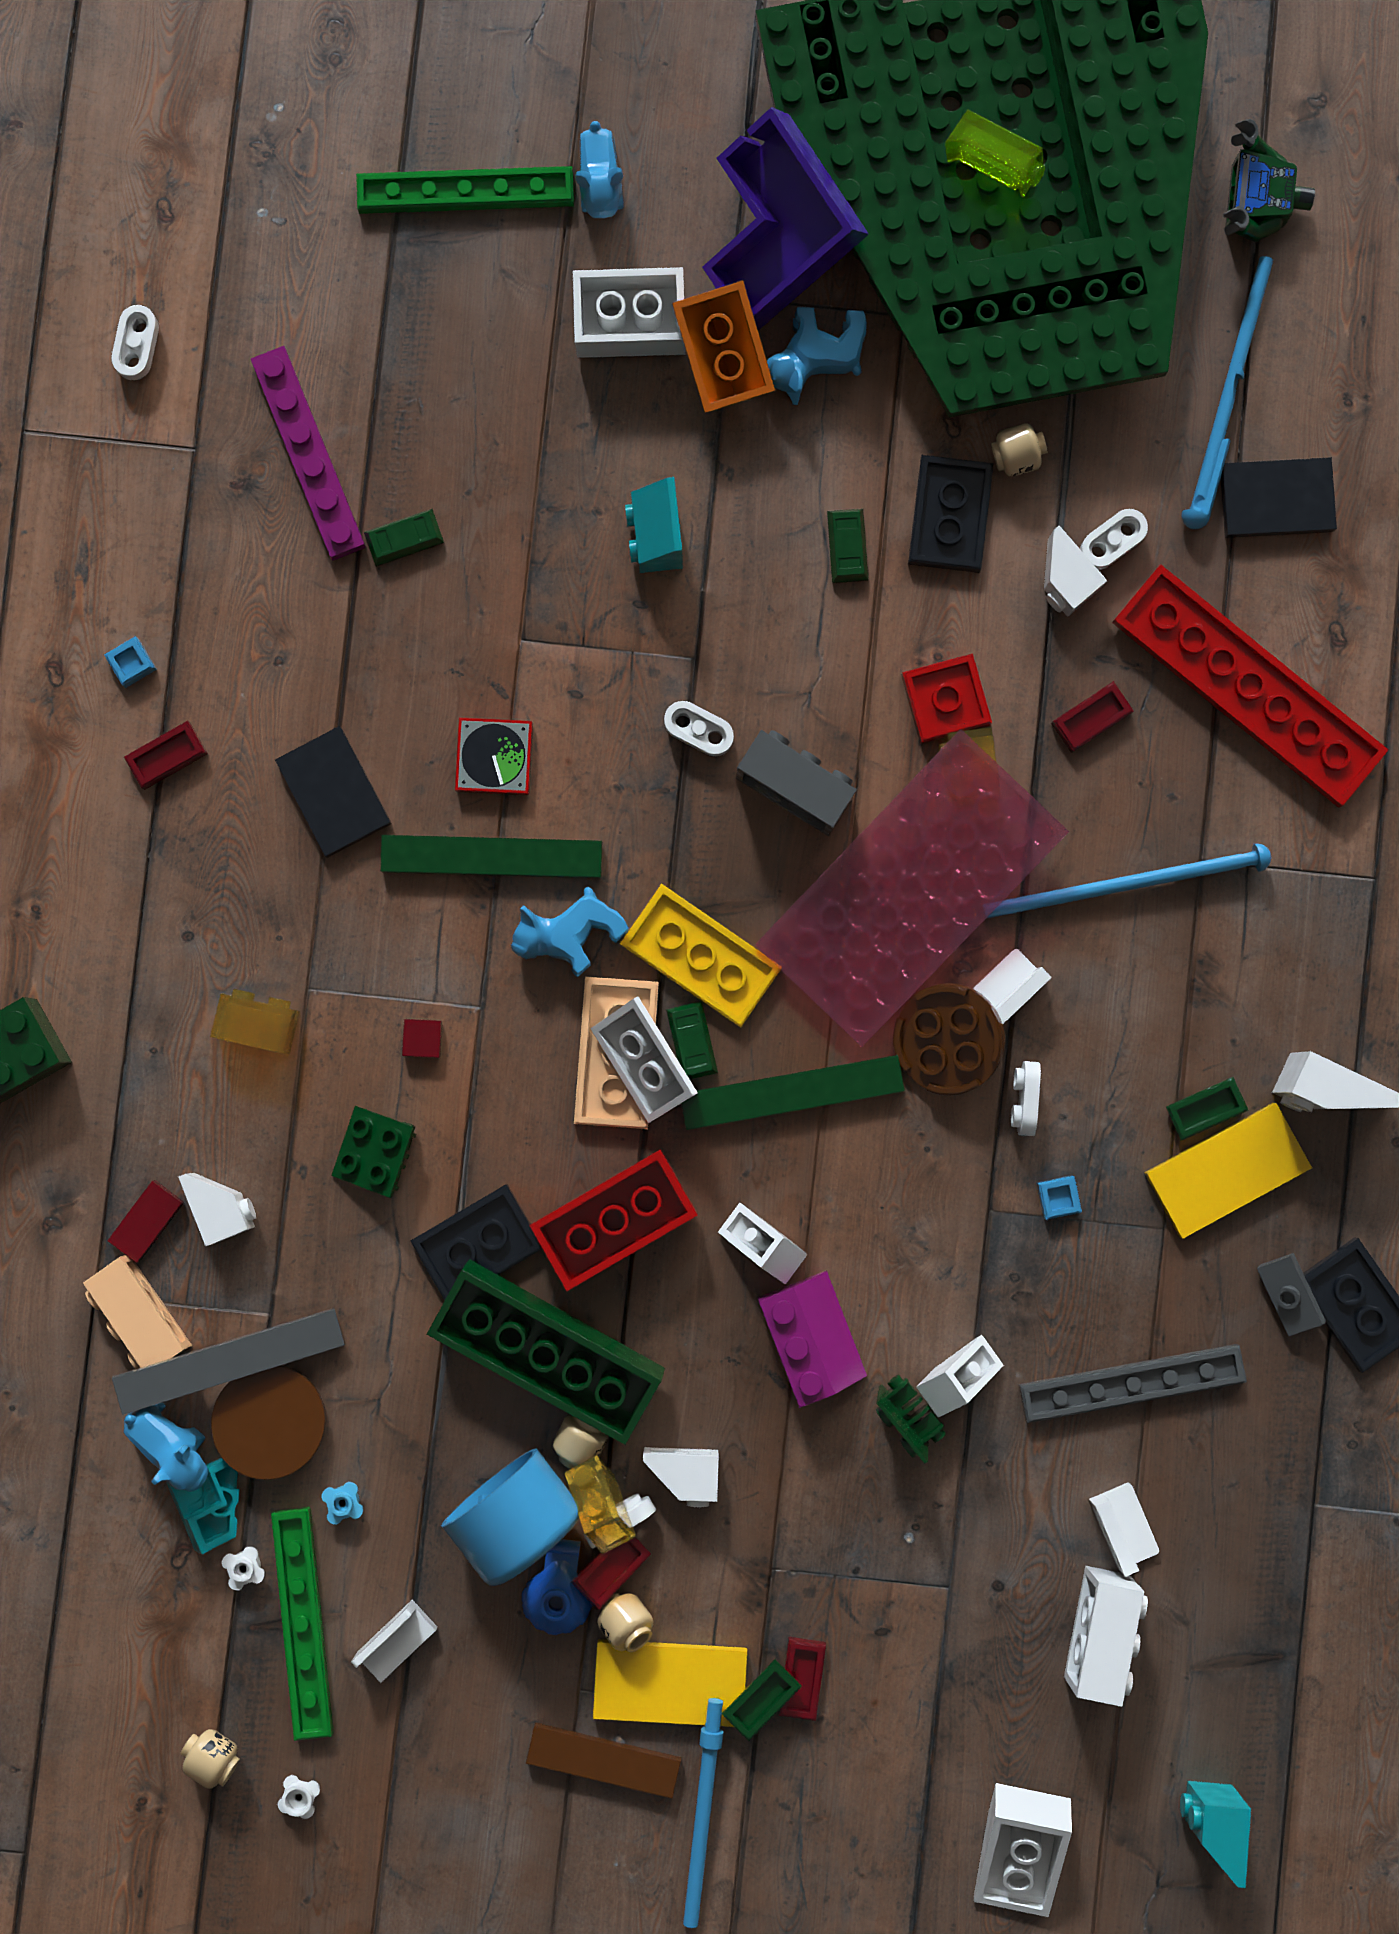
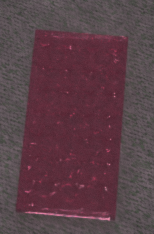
(911, 887)

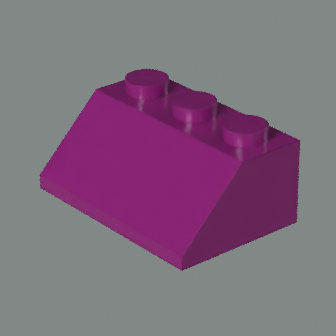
(812, 1338)

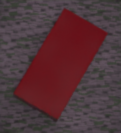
(1092, 717)
(165, 755)
(145, 1221)
(610, 1571)
(805, 1663)

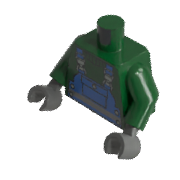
(1261, 187)

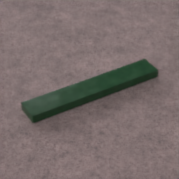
(491, 856)
(793, 1092)

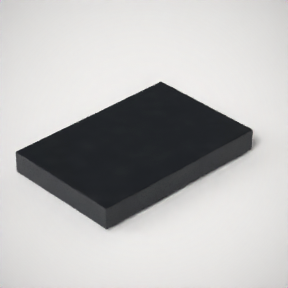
(1278, 497)
(950, 513)
(333, 791)
(487, 1232)
(1357, 1303)

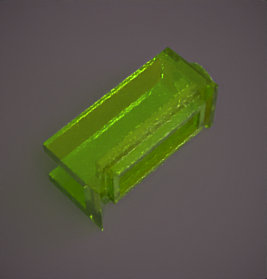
(996, 152)

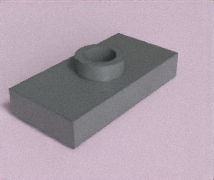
(1291, 1294)

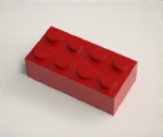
(613, 1219)

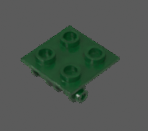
(374, 1151)
(892, 1413)

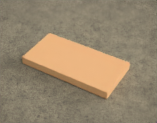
(600, 1091)

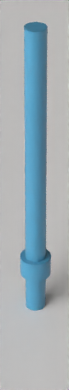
(710, 1740)

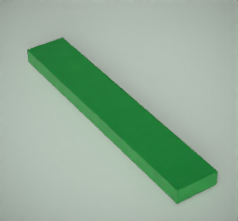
(465, 189)
(302, 1623)

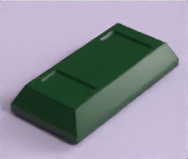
(404, 537)
(847, 545)
(692, 1040)
(1207, 1108)
(761, 1699)

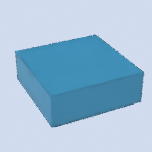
(130, 662)
(1059, 1197)

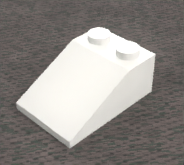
(1318, 1083)
(1023, 1849)

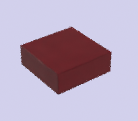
(422, 1038)

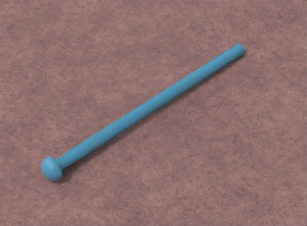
(1218, 446)
(1259, 856)

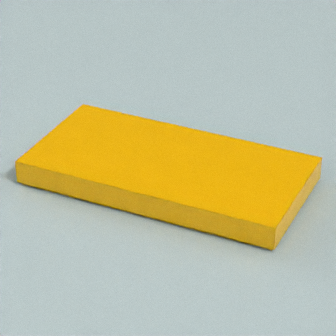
(700, 955)
(1228, 1170)
(666, 1682)

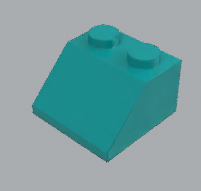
(656, 527)
(1221, 1824)

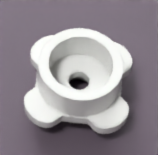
(250, 1559)
(294, 1807)

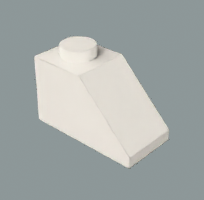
(1069, 574)
(217, 1208)
(762, 1243)
(960, 1377)
(686, 1472)

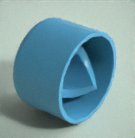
(512, 1519)

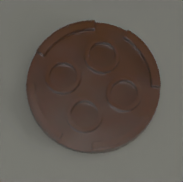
(949, 1039)
(268, 1423)

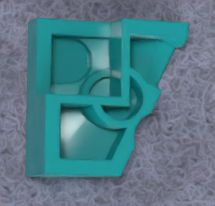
(210, 1509)

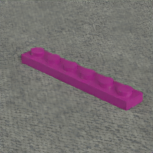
(308, 453)

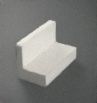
(1012, 984)
(1124, 1527)
(395, 1641)

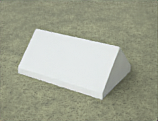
(643, 1060)

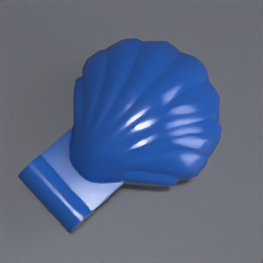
(551, 1598)

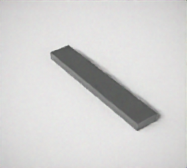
(227, 1361)
(1132, 1383)

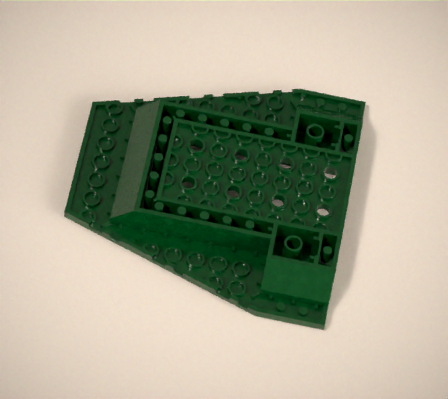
(1118, 139)

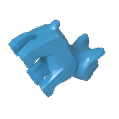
(599, 173)
(817, 352)
(567, 933)
(168, 1447)

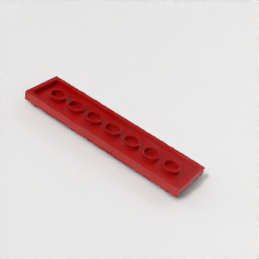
(1250, 686)

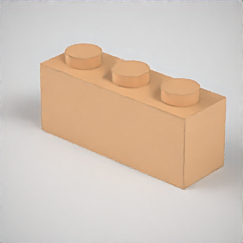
(135, 1313)

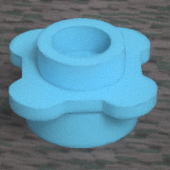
(349, 1494)

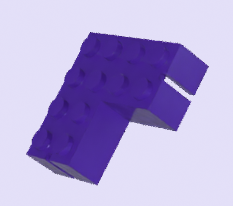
(799, 214)

